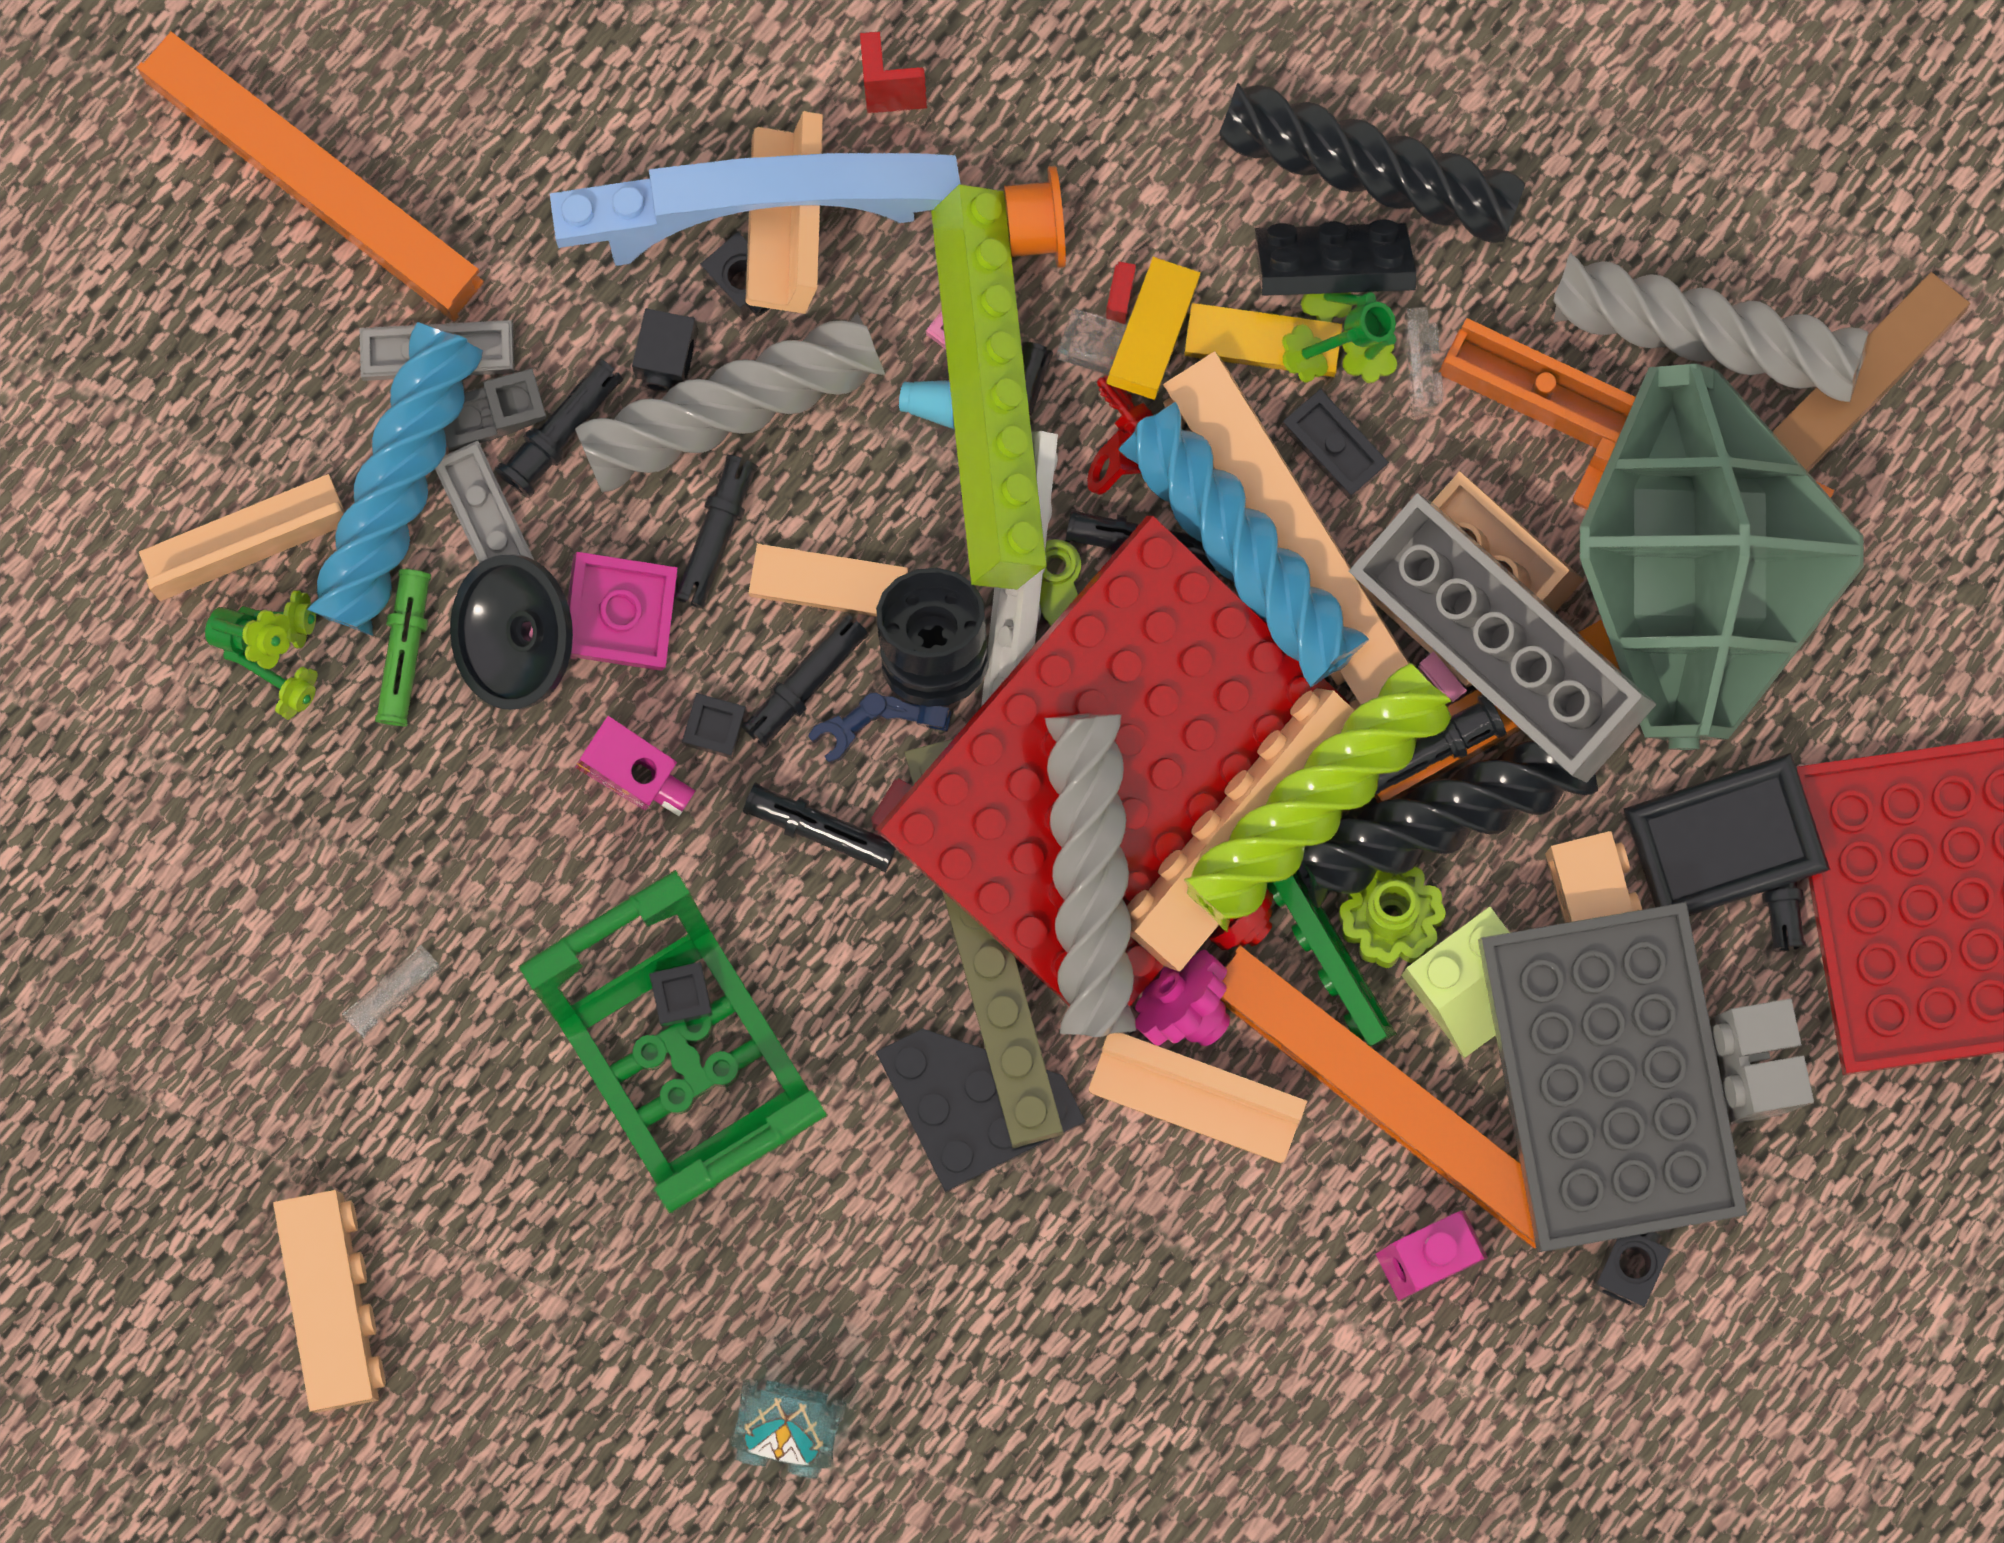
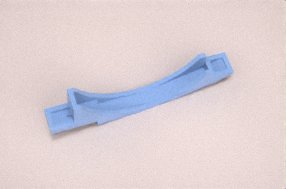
(678, 197)

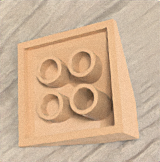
(1507, 542)

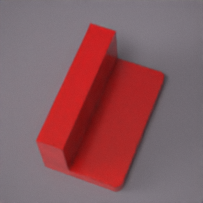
(889, 88)

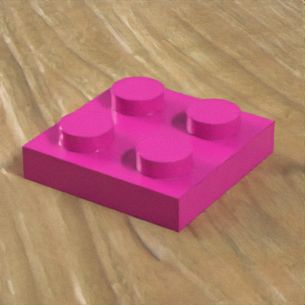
(621, 610)

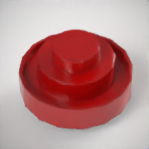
(1246, 929)

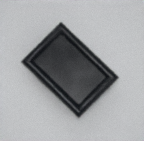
(1727, 837)

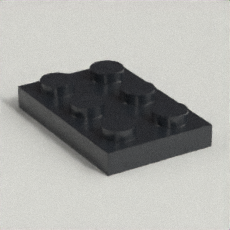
(1335, 258)

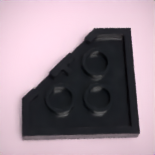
(956, 1105)

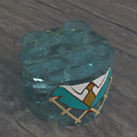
(787, 1427)

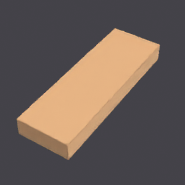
(820, 579)

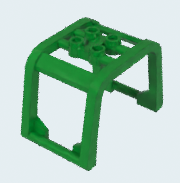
(736, 1144)

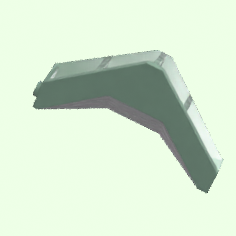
(1709, 554)

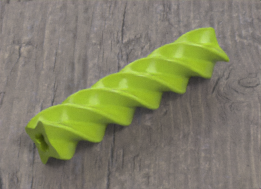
(1310, 802)

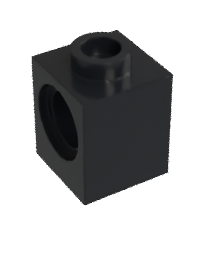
(720, 270)
(664, 349)
(1629, 1290)

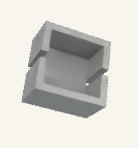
(1762, 1088)

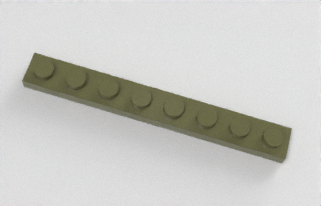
(1000, 1012)

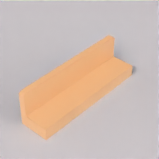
(785, 238)
(242, 538)
(1197, 1096)

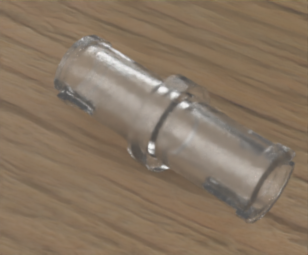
(392, 991)

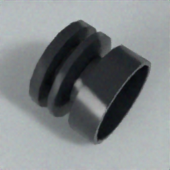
(932, 636)

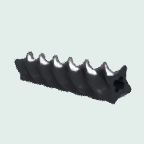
(1359, 158)
(1437, 819)

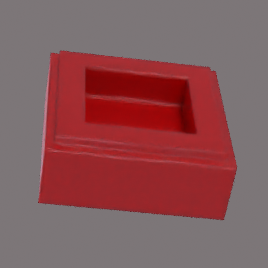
(1121, 292)

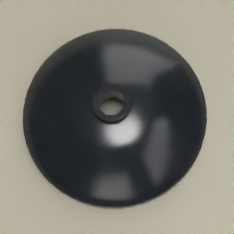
(493, 627)

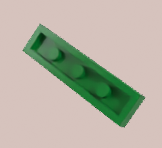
(1338, 968)

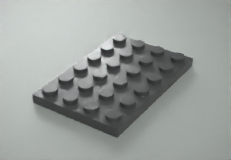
(1612, 1077)

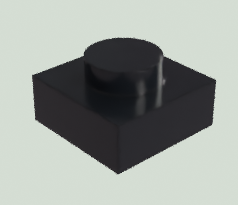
(714, 725)
(681, 994)

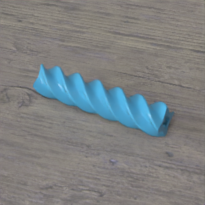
(393, 481)
(1242, 545)

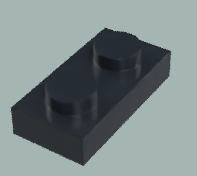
(1335, 444)

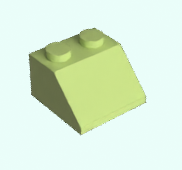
(1454, 986)

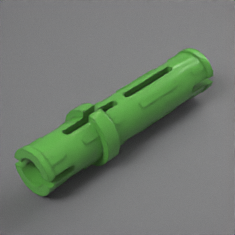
(414, 588)

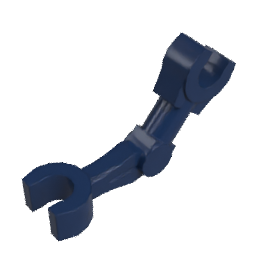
(870, 709)

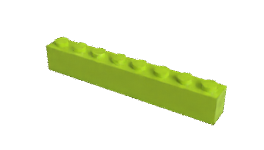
(988, 388)

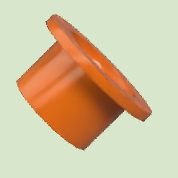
(1036, 218)

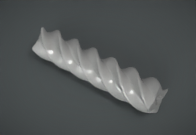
(1707, 327)
(735, 399)
(1091, 874)

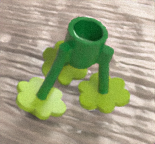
(1365, 339)
(257, 639)

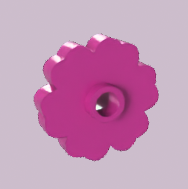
(1185, 1003)

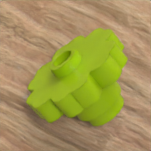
(1389, 937)

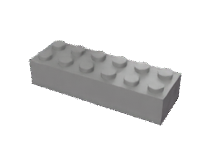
(1502, 638)

